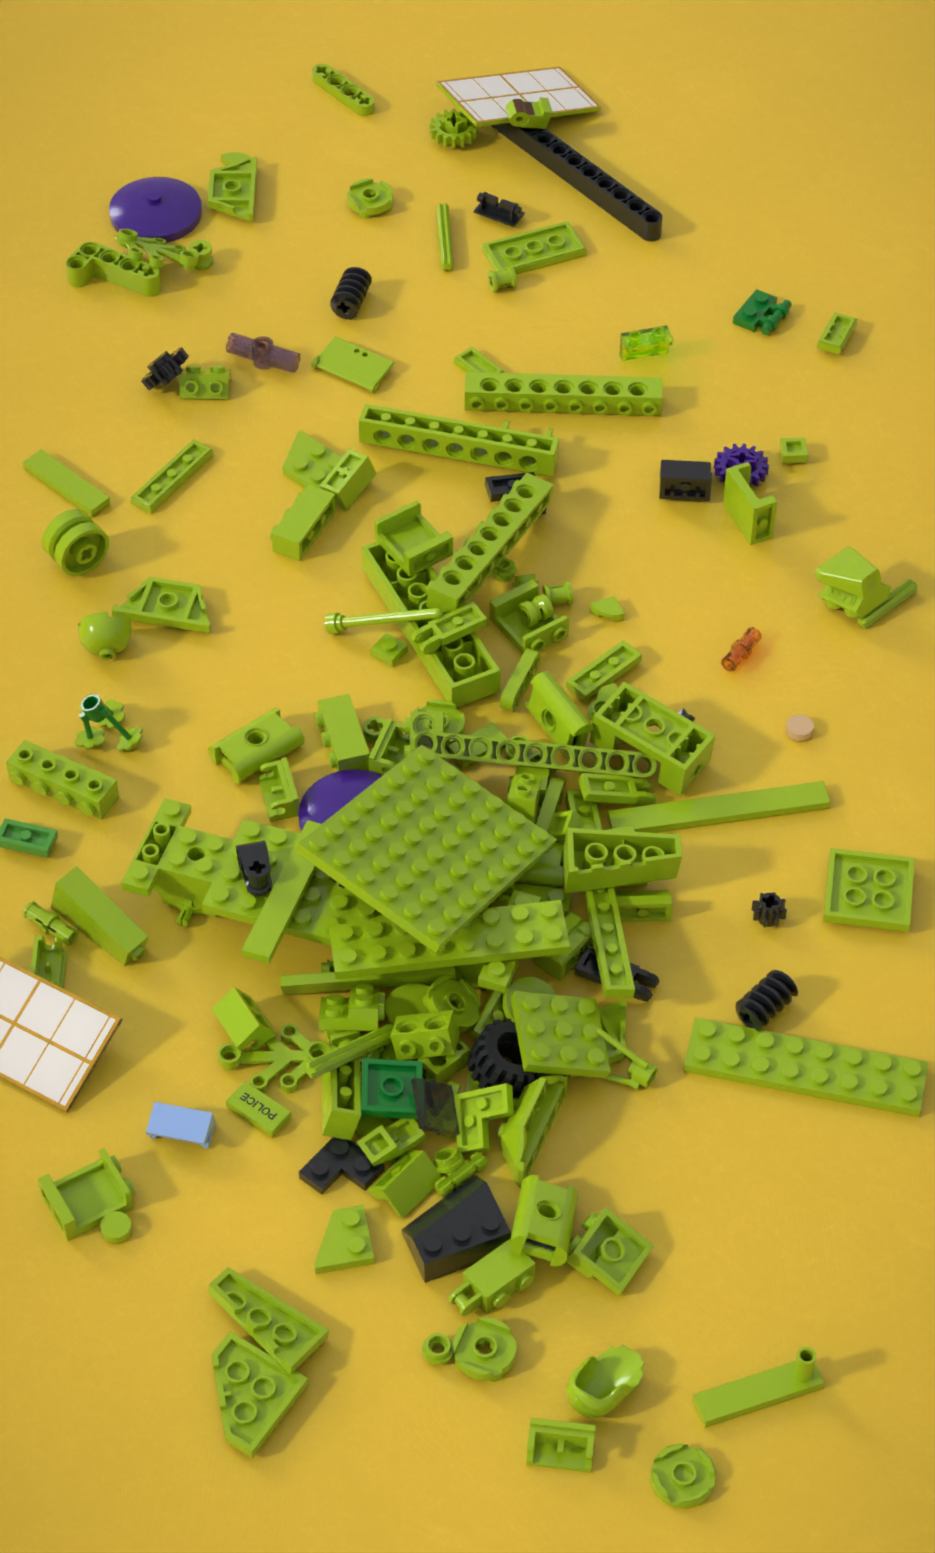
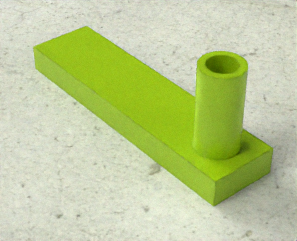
(760, 1390)

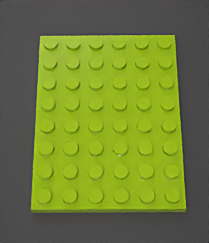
(426, 847)

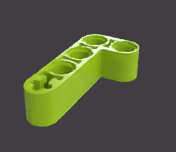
(112, 266)

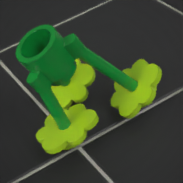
(109, 715)

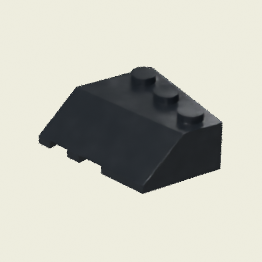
(456, 1230)

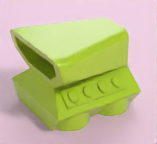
(851, 583)

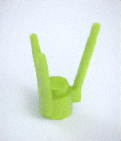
(640, 1070)

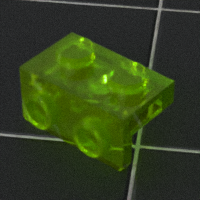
(645, 343)

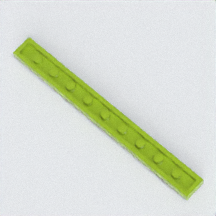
(604, 917)

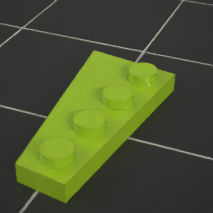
(271, 1322)

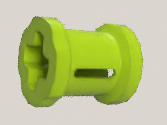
(502, 278)
(559, 593)

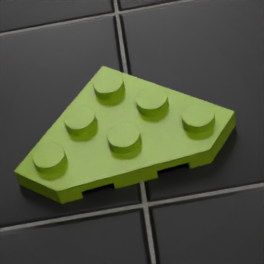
(252, 1392)

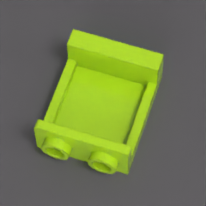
(752, 515)
(412, 539)
(505, 616)
(87, 1195)

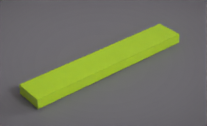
(281, 904)
(327, 983)

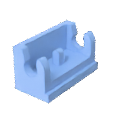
(181, 1124)

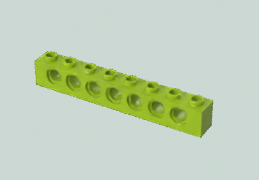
(563, 394)
(459, 440)
(489, 544)

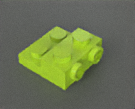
(356, 1013)
(608, 1250)

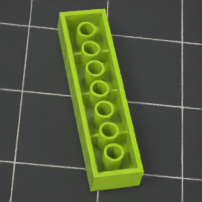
(460, 668)

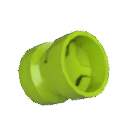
(536, 610)

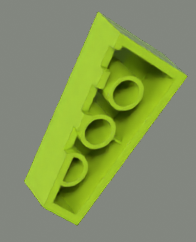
(618, 858)

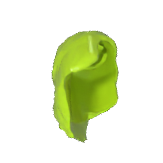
(604, 1381)

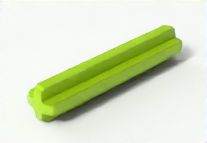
(895, 597)

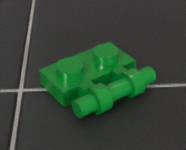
(756, 309)

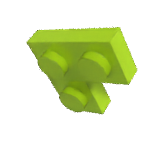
(474, 1112)

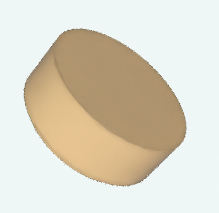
(799, 727)

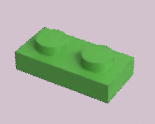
(27, 838)

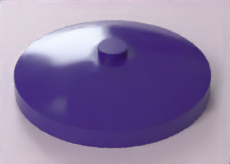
(156, 208)
(332, 794)

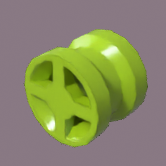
(204, 250)

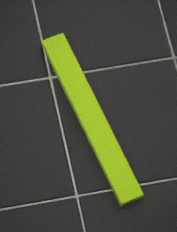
(722, 808)

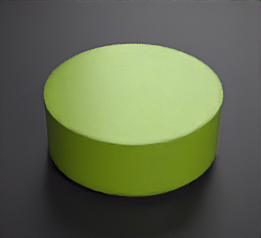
(116, 1227)

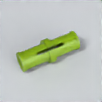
(50, 923)

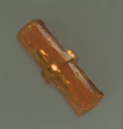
(741, 649)

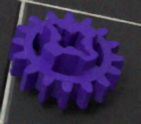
(741, 455)

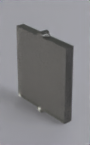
(435, 1106)

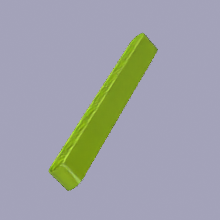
(547, 752)

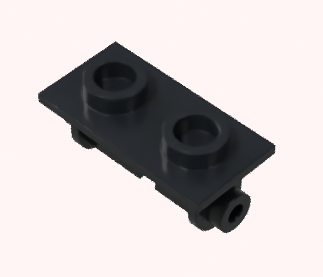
(503, 212)

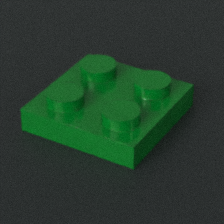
(388, 1088)

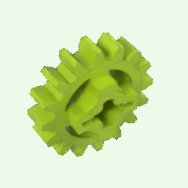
(452, 129)

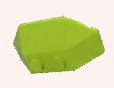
(532, 1120)

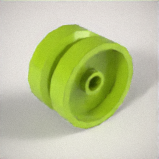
(75, 542)

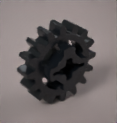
(165, 368)

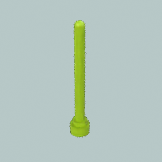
(336, 623)

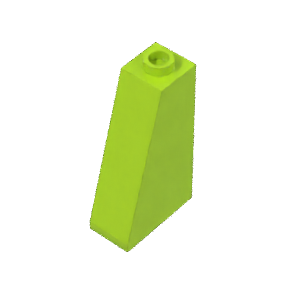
(98, 917)

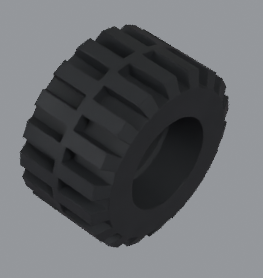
(490, 1067)

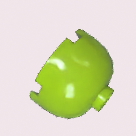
(105, 634)

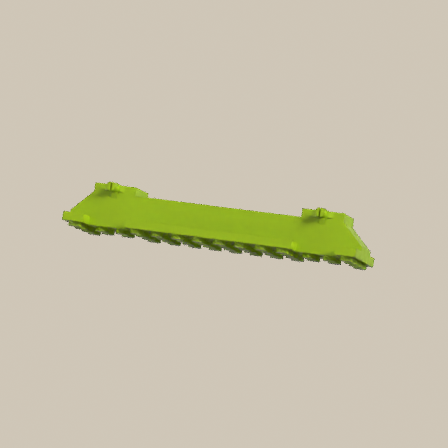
(204, 877)

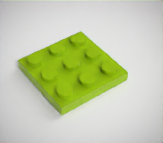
(869, 890)
(560, 1034)

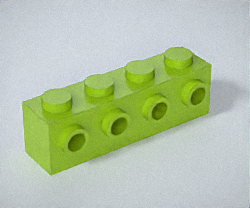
(62, 779)

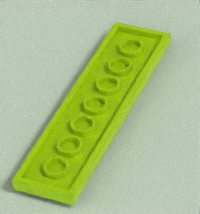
(492, 936)
(806, 1067)

